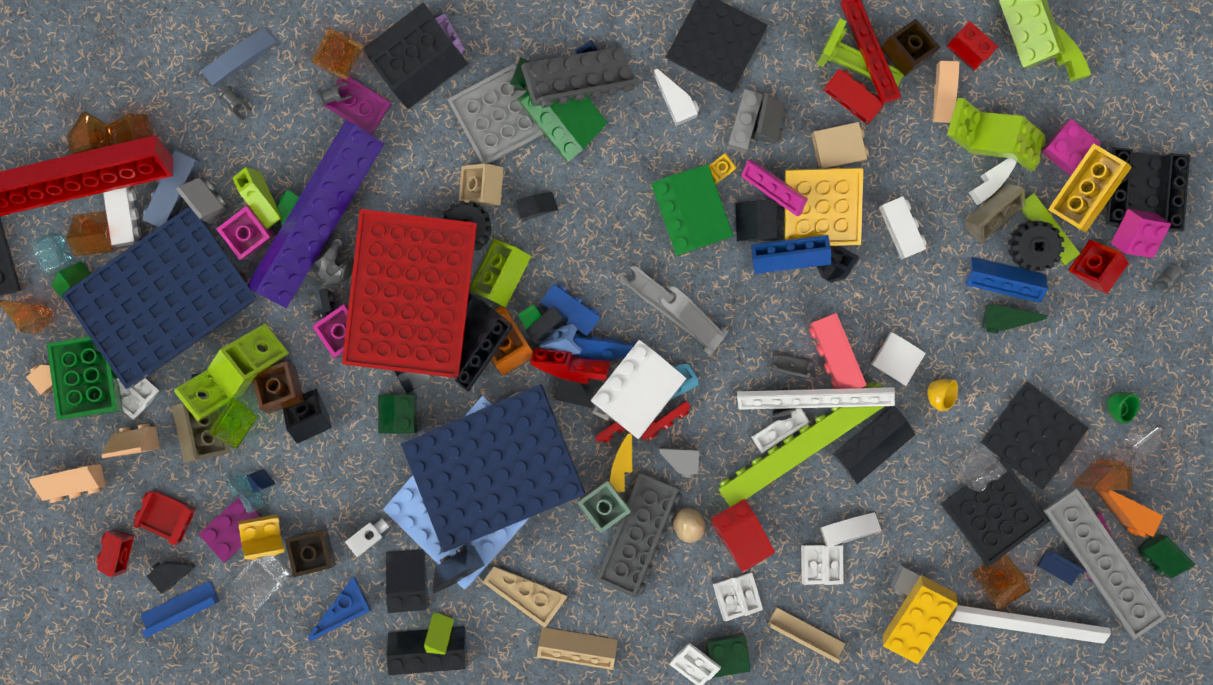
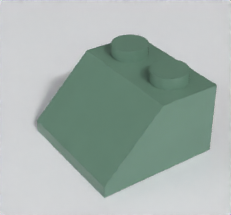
(603, 506)

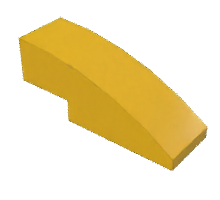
(621, 464)

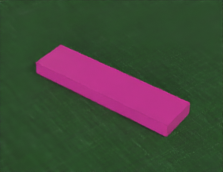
(774, 187)

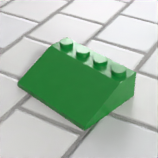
(567, 125)
(692, 210)
(82, 380)

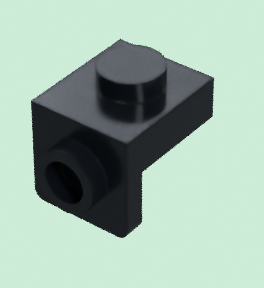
(327, 301)

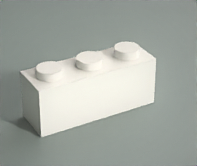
(122, 217)
(903, 227)

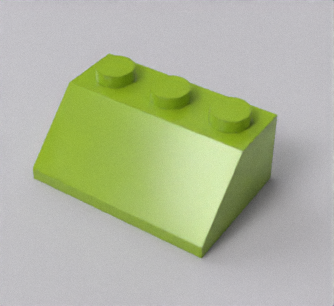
(499, 272)

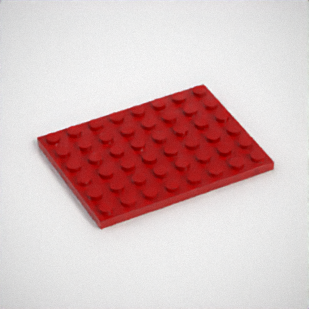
(409, 293)

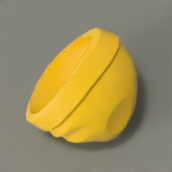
(942, 394)

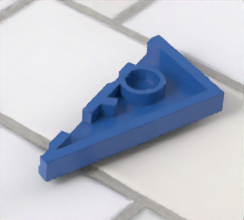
(602, 349)
(348, 606)

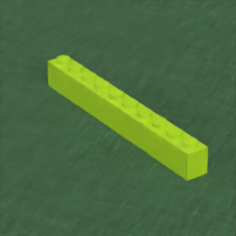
(794, 450)

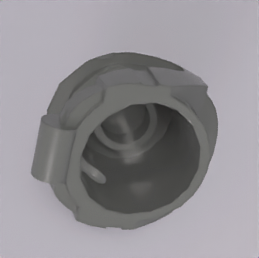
(328, 265)

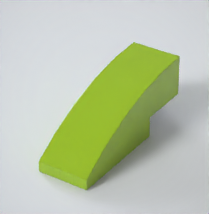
(1073, 58)

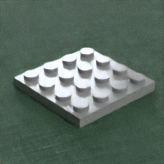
(494, 117)

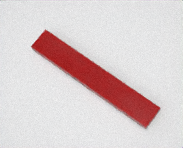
(871, 50)

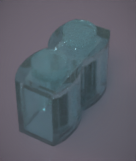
(51, 254)

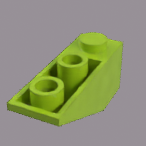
(257, 195)

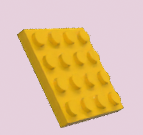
(831, 206)

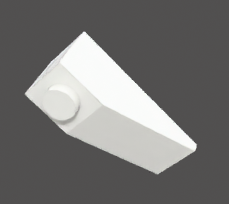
(678, 101)

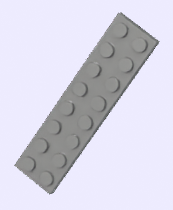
(1104, 563)

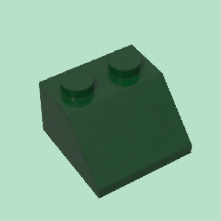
(397, 414)
(1164, 556)
(729, 653)

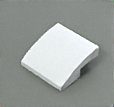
(898, 358)
(137, 398)
(822, 564)
(737, 596)
(694, 665)

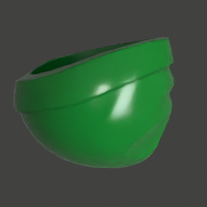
(1123, 406)

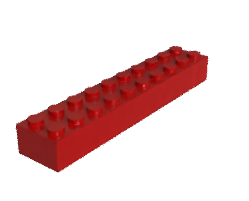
(84, 174)

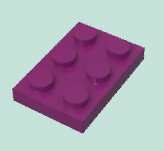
(363, 109)
(223, 532)

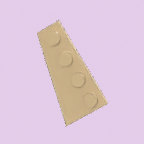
(528, 596)

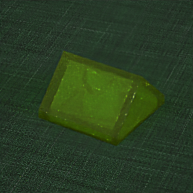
(233, 424)

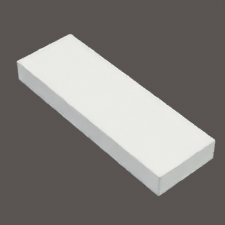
(780, 430)

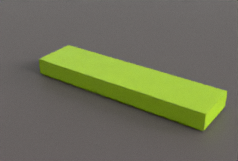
(1036, 211)

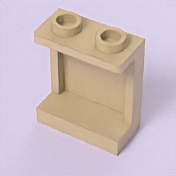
(840, 146)

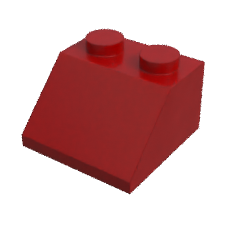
(1099, 266)
(114, 552)

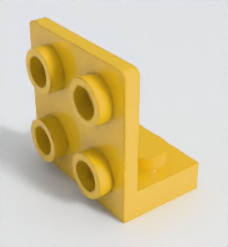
(260, 537)

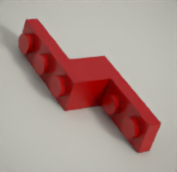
(651, 432)

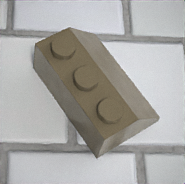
(995, 212)
(195, 435)

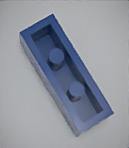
(578, 315)

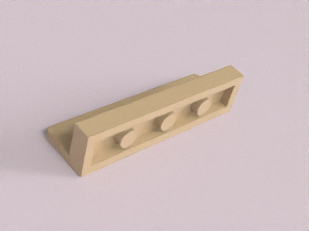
(806, 634)
(577, 648)

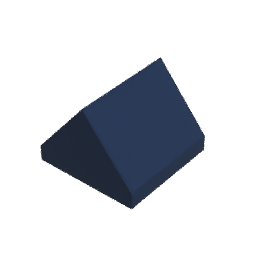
(587, 47)

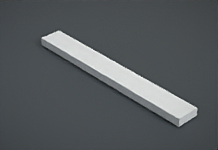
(816, 398)
(1030, 624)

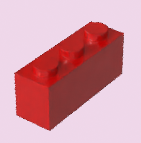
(853, 96)

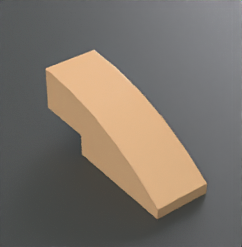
(945, 90)

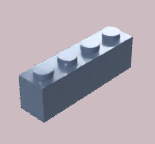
(165, 197)

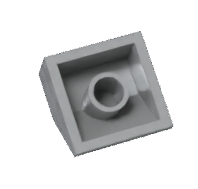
(202, 199)
(682, 460)

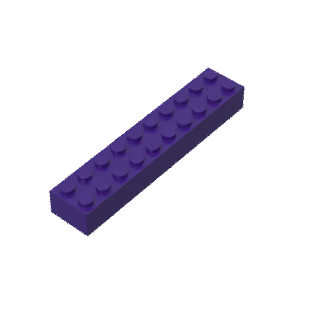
(315, 214)

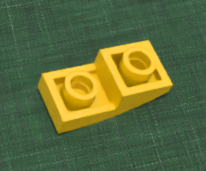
(722, 168)

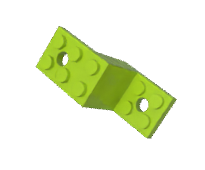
(996, 134)
(231, 372)

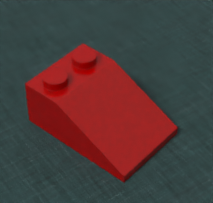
(742, 535)

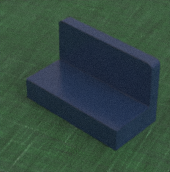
(1059, 567)

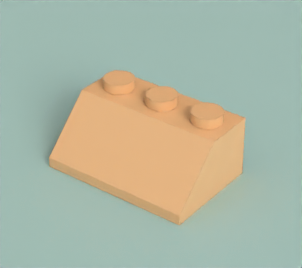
(69, 482)

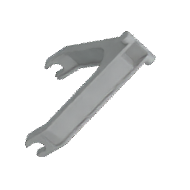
(677, 308)

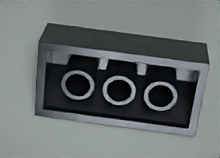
(874, 444)
(408, 654)

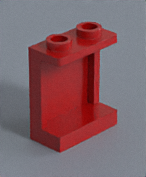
(972, 46)
(164, 516)

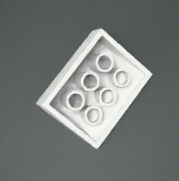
(638, 389)

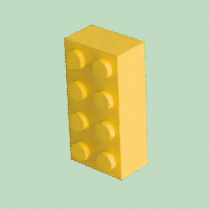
(1089, 188)
(919, 619)

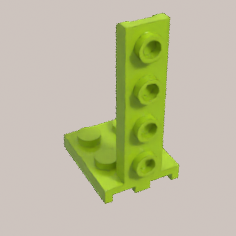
(848, 56)

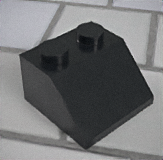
(756, 220)
(307, 417)

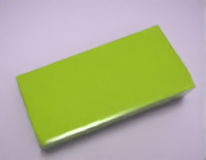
(438, 634)

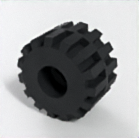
(472, 213)
(1023, 245)

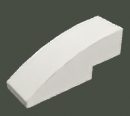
(992, 180)
(850, 529)

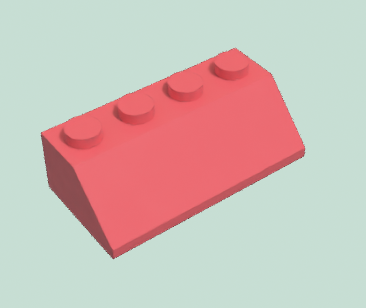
(837, 353)

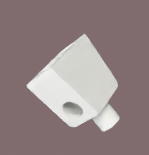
(359, 543)

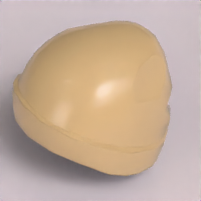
(689, 525)

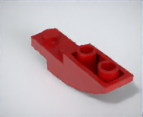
(566, 367)

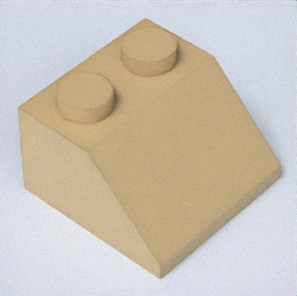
(481, 184)

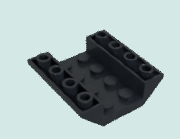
(415, 56)
(1151, 185)
(482, 337)

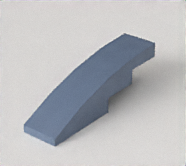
(238, 57)

